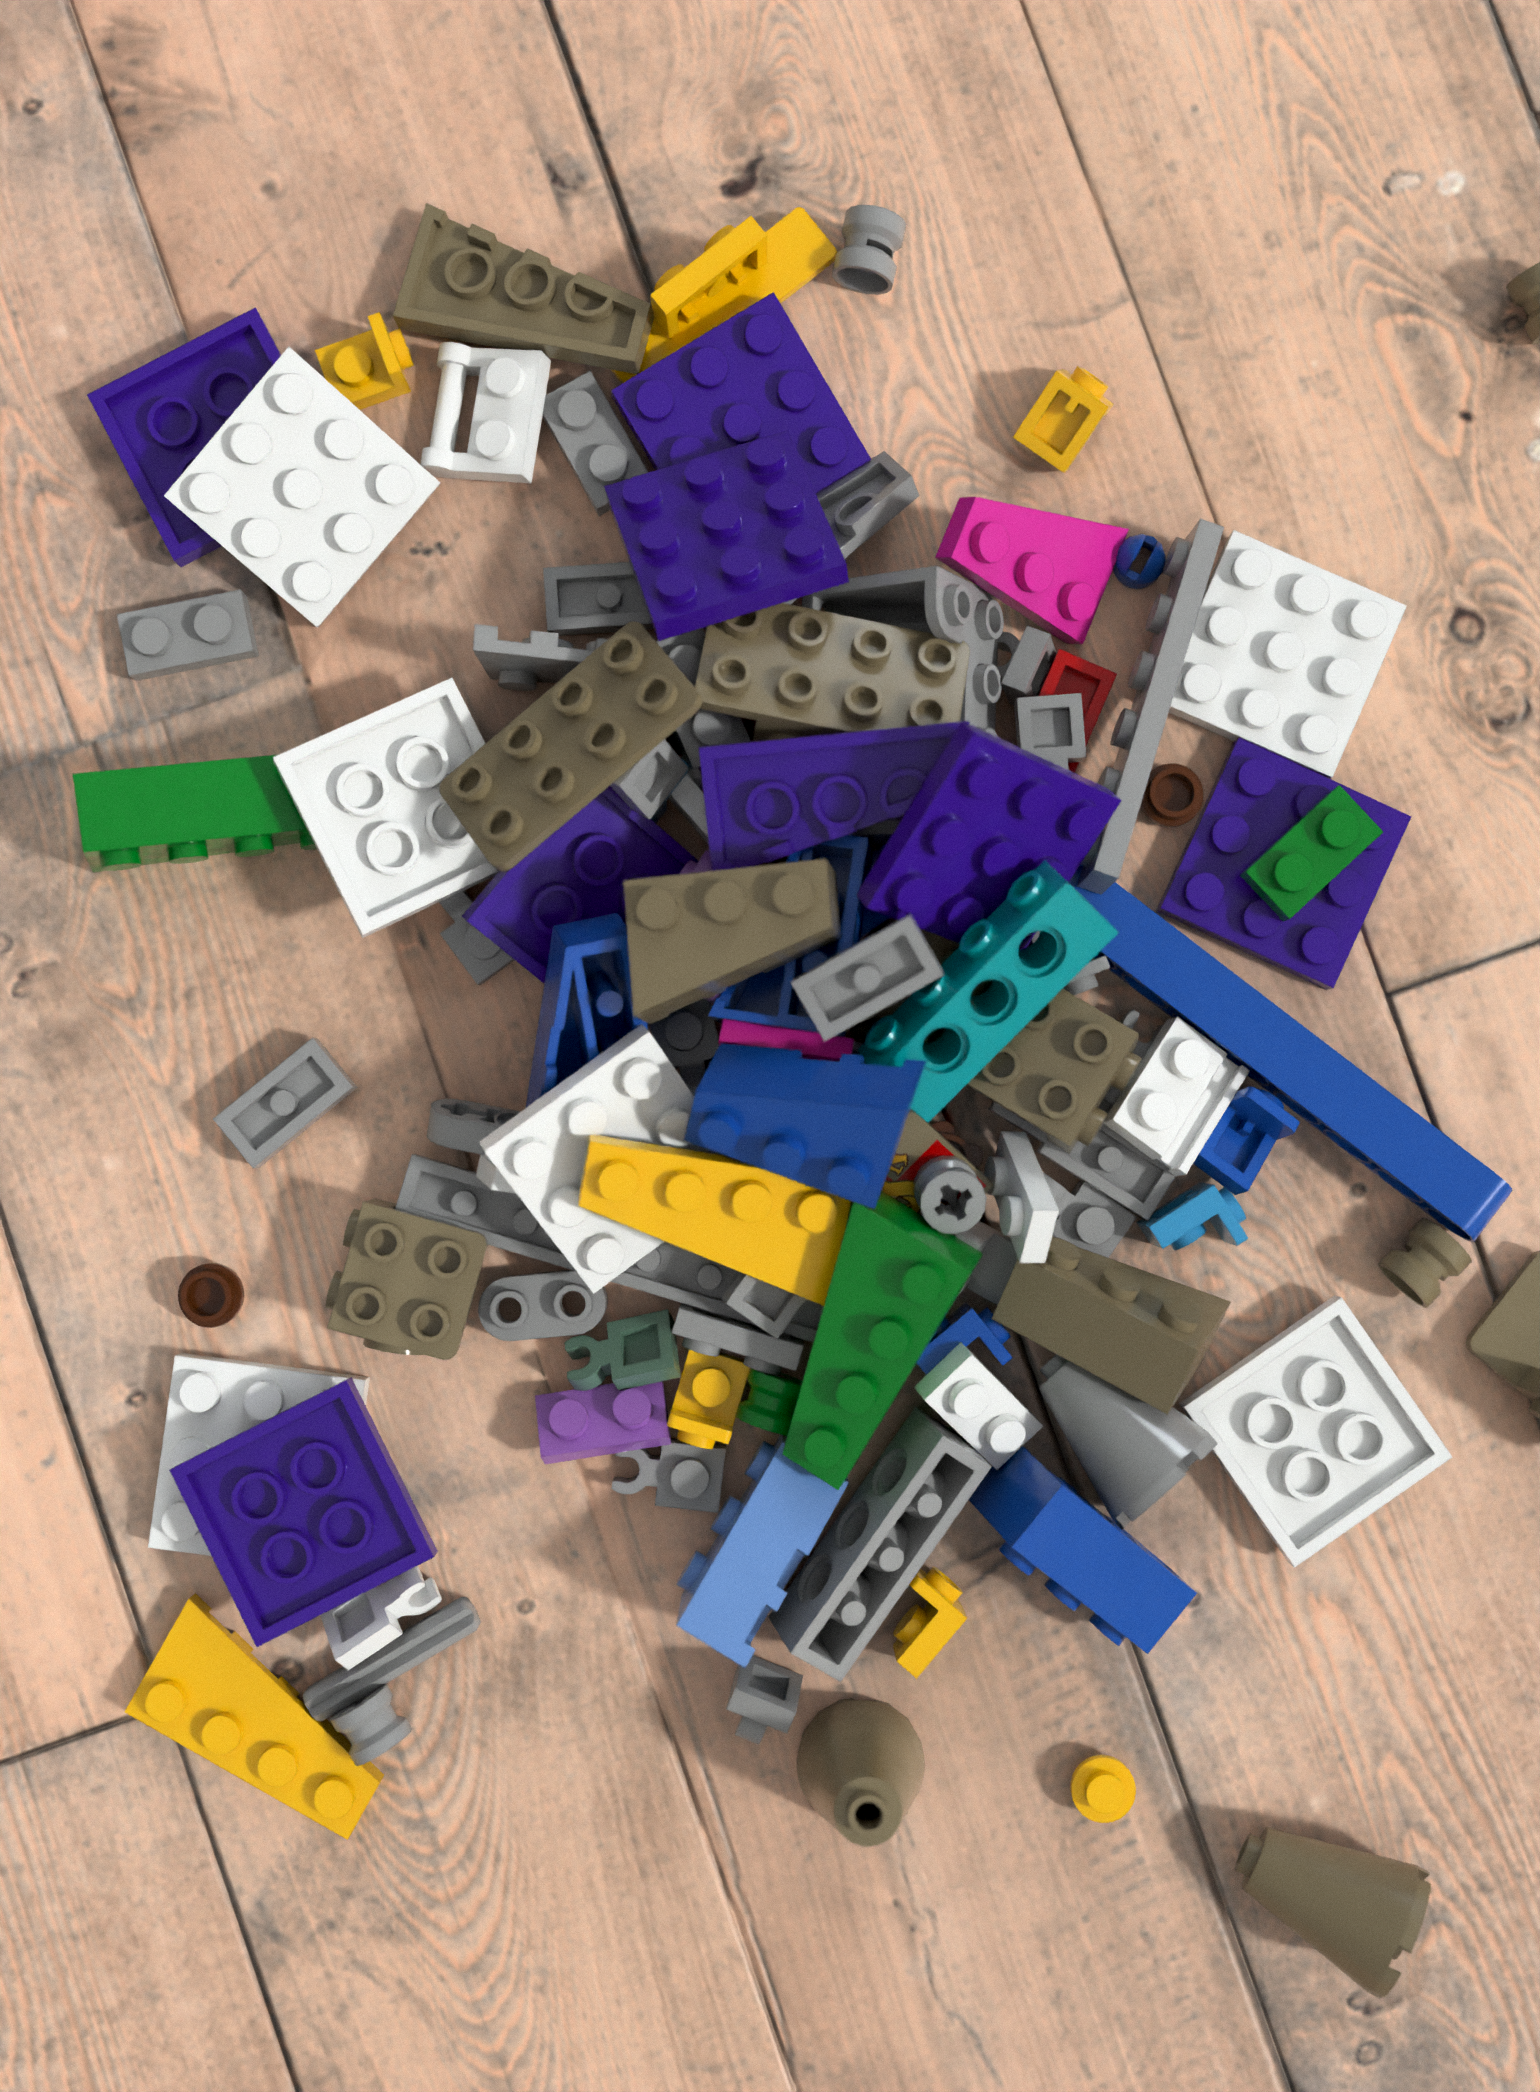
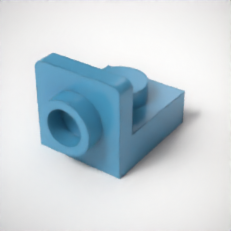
(1183, 1217)

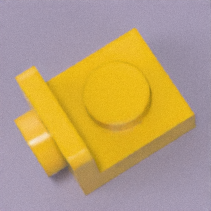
(368, 365)
(1064, 417)
(708, 1399)
(927, 1630)

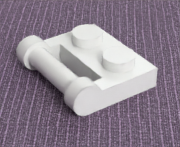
(504, 414)

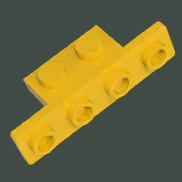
(730, 276)

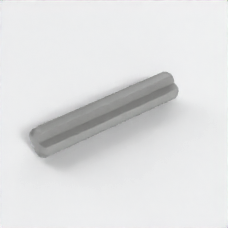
(402, 1654)

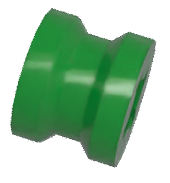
(770, 1401)

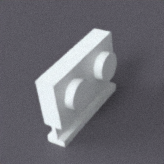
(1176, 1096)

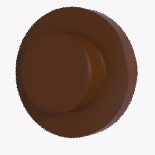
(1172, 795)
(211, 1295)

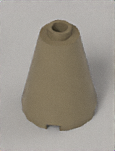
(861, 1768)
(1339, 1900)

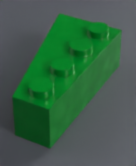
(185, 813)
(877, 1320)

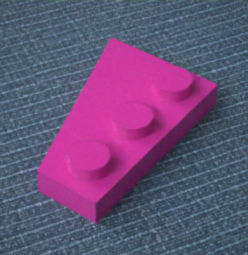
(1034, 561)

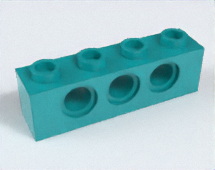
(1021, 986)

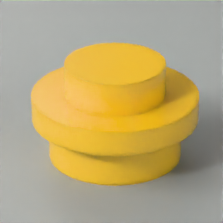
(1102, 1788)

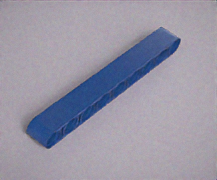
(1298, 1066)

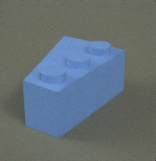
(754, 1553)

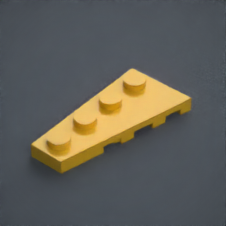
(719, 1210)
(241, 1717)

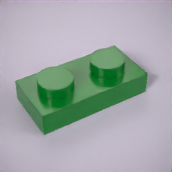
(1311, 853)

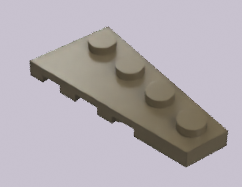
(495, 296)

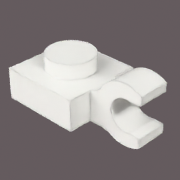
(371, 1619)

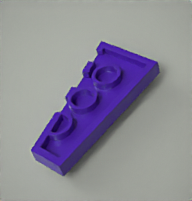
(811, 789)

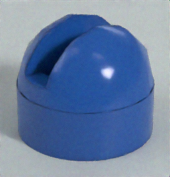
(1127, 554)

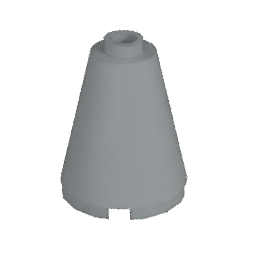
(1120, 1440)

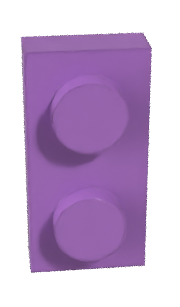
(601, 1421)

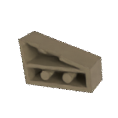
(722, 926)
(1113, 1320)

